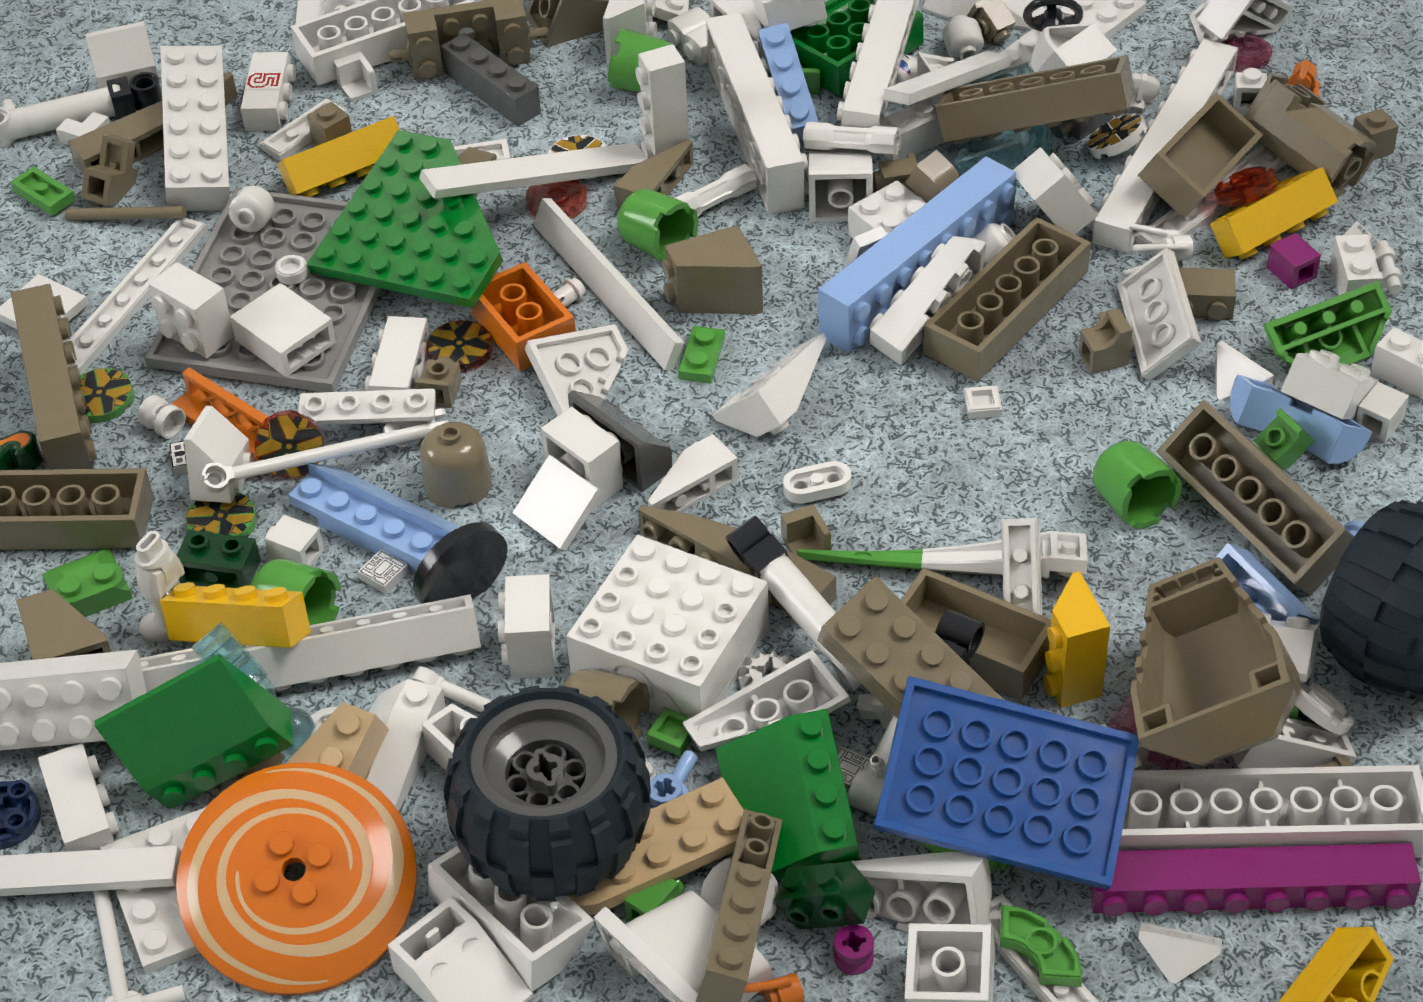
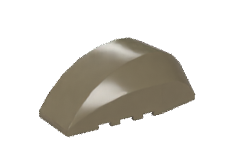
(1209, 669)

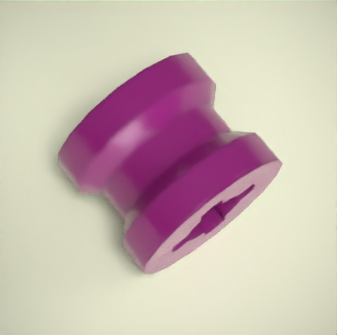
(846, 956)

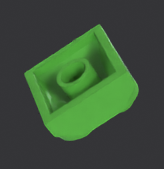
(90, 582)

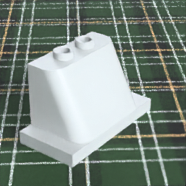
(670, 946)

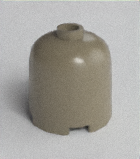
(455, 465)
(622, 692)

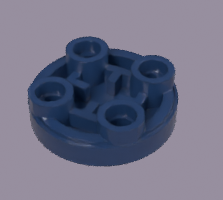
(18, 812)

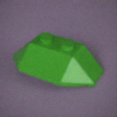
(1342, 325)

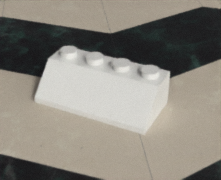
(530, 933)

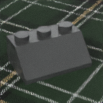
(642, 454)

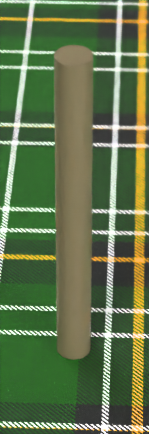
(125, 213)

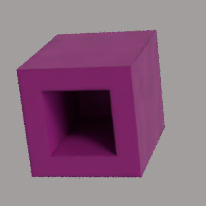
(1293, 261)

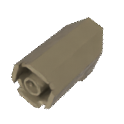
(1308, 133)

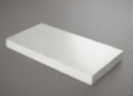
(1158, 314)

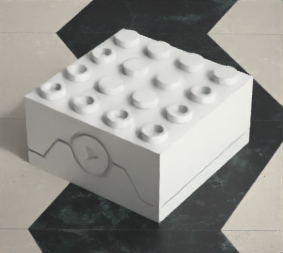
(672, 626)

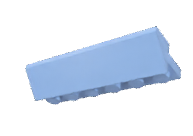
(369, 514)

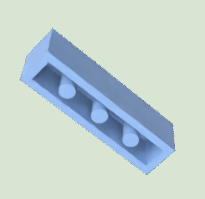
(788, 76)

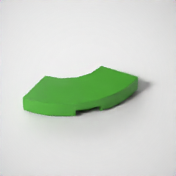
(1042, 945)

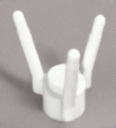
(1180, 244)

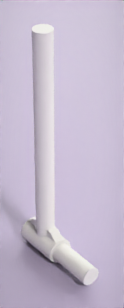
(115, 962)

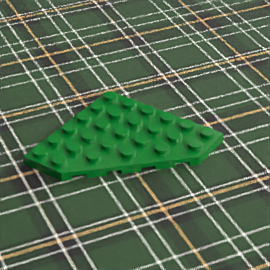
(405, 238)

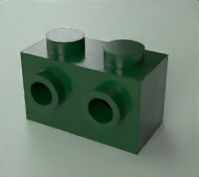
(218, 559)
(825, 895)

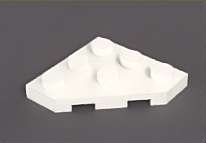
(577, 362)

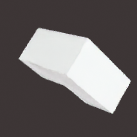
(72, 129)

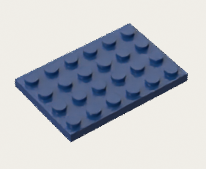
(1007, 783)

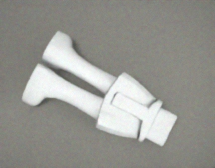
(156, 575)

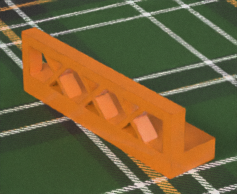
(204, 392)

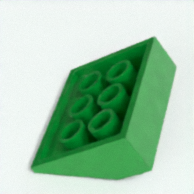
(834, 41)
(197, 731)
(795, 777)

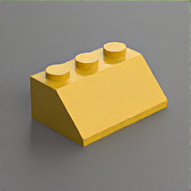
(1076, 646)

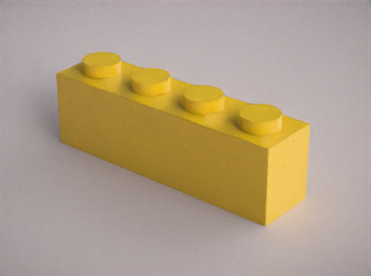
(337, 159)
(1282, 210)
(251, 614)
(1344, 969)

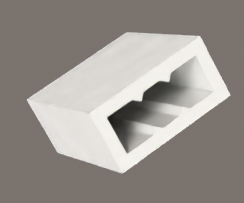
(283, 329)

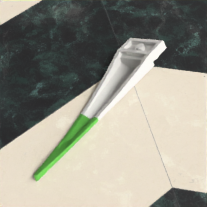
(1059, 553)

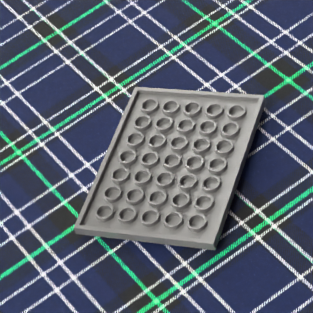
(246, 270)

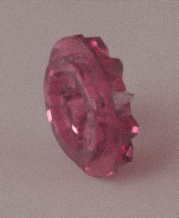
(1257, 51)

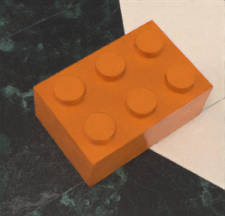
(521, 309)

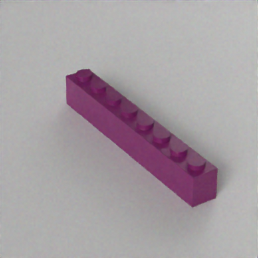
(1261, 879)

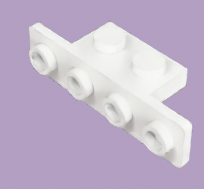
(369, 406)

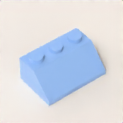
(1262, 586)

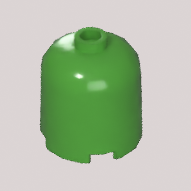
(623, 66)
(655, 220)
(1136, 483)
(317, 586)

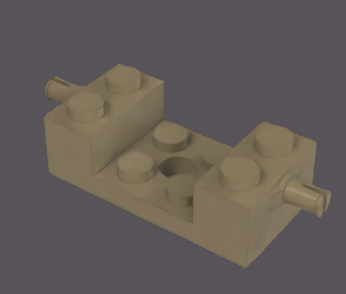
(495, 25)

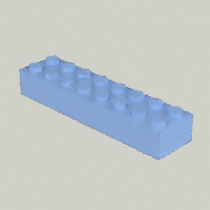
(870, 282)

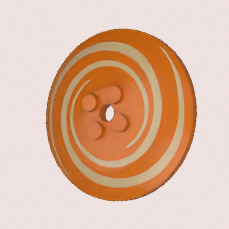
(309, 930)

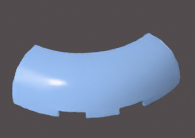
(1256, 404)

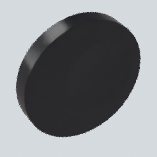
(461, 563)

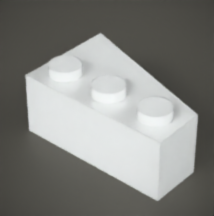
(1244, 16)

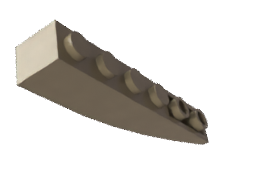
(143, 127)
(707, 540)
(740, 909)

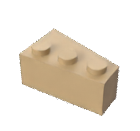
(345, 740)

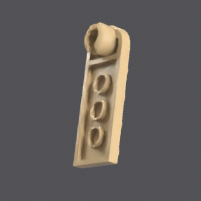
(675, 841)

